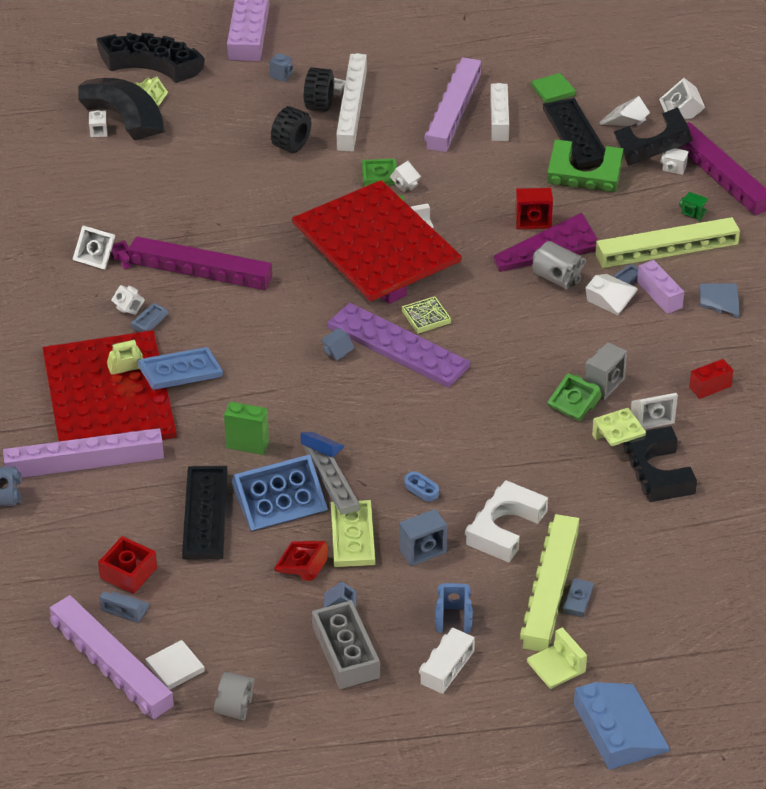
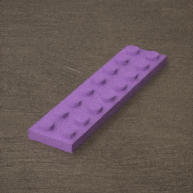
(399, 345)

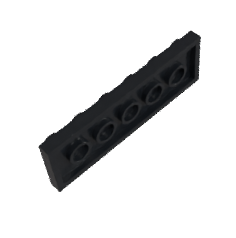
(573, 126)
(205, 512)

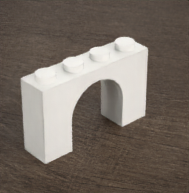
(507, 500)

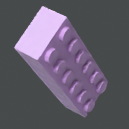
(247, 30)

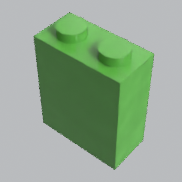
(246, 428)

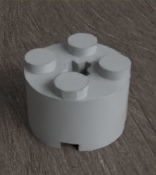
(233, 695)

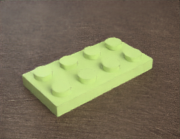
(353, 536)

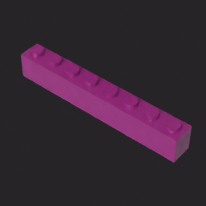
(726, 171)
(200, 263)

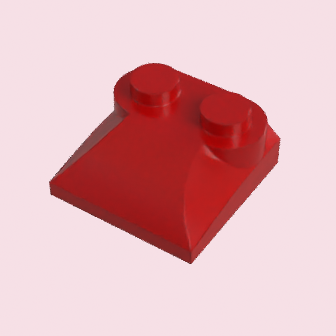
(304, 559)

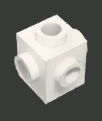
(128, 299)

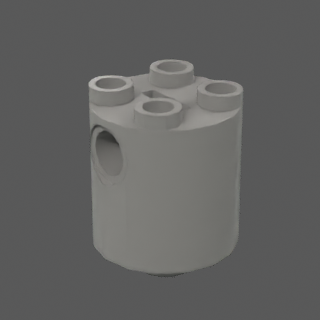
(558, 265)

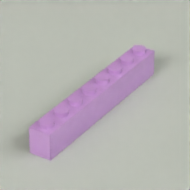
(453, 104)
(85, 453)
(111, 657)

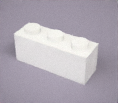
(447, 660)

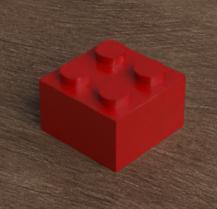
(533, 208)
(127, 564)

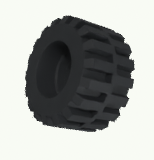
(318, 89)
(291, 129)

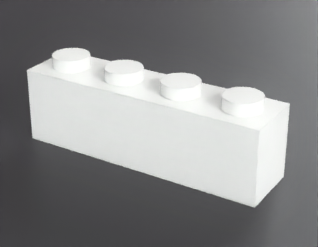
(499, 112)

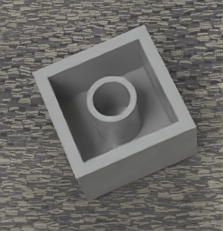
(607, 368)

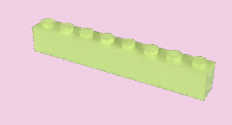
(667, 242)
(550, 583)

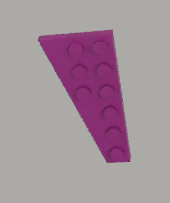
(571, 234)

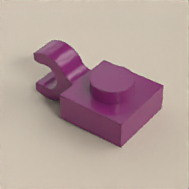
(120, 252)

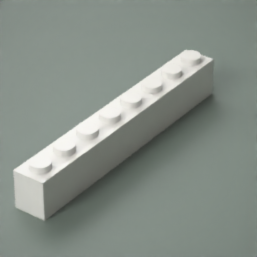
(351, 102)

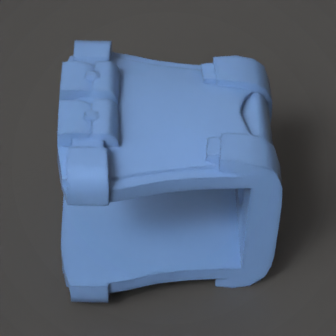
(462, 602)

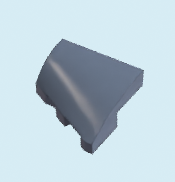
(720, 298)

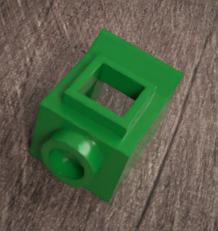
(693, 205)

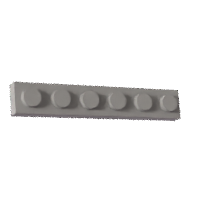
(334, 481)

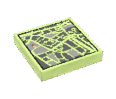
(426, 315)

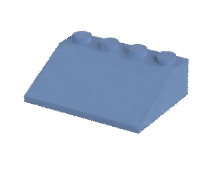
(279, 493)
(619, 723)

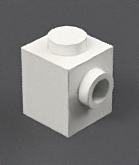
(98, 123)
(675, 161)
(405, 177)

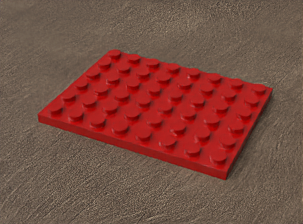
(376, 240)
(95, 402)

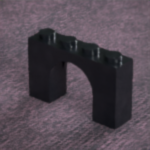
(639, 149)
(655, 482)

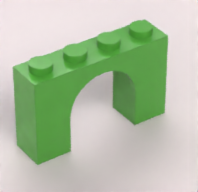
(602, 178)

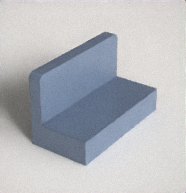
(123, 606)

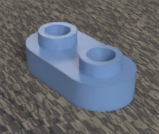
(421, 486)

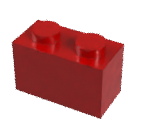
(711, 378)

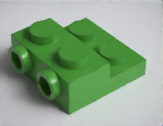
(575, 397)

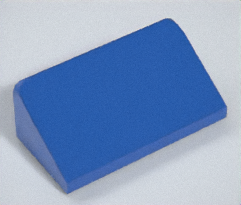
(320, 443)

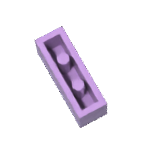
(660, 286)

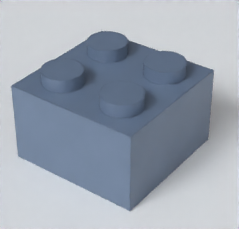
(422, 537)

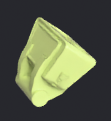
(124, 357)

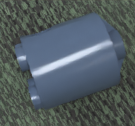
(10, 495)

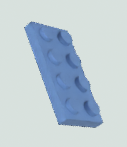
(180, 368)

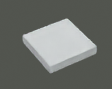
(175, 665)

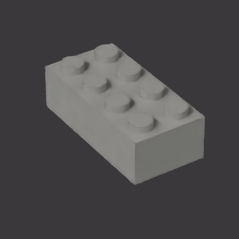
(345, 644)

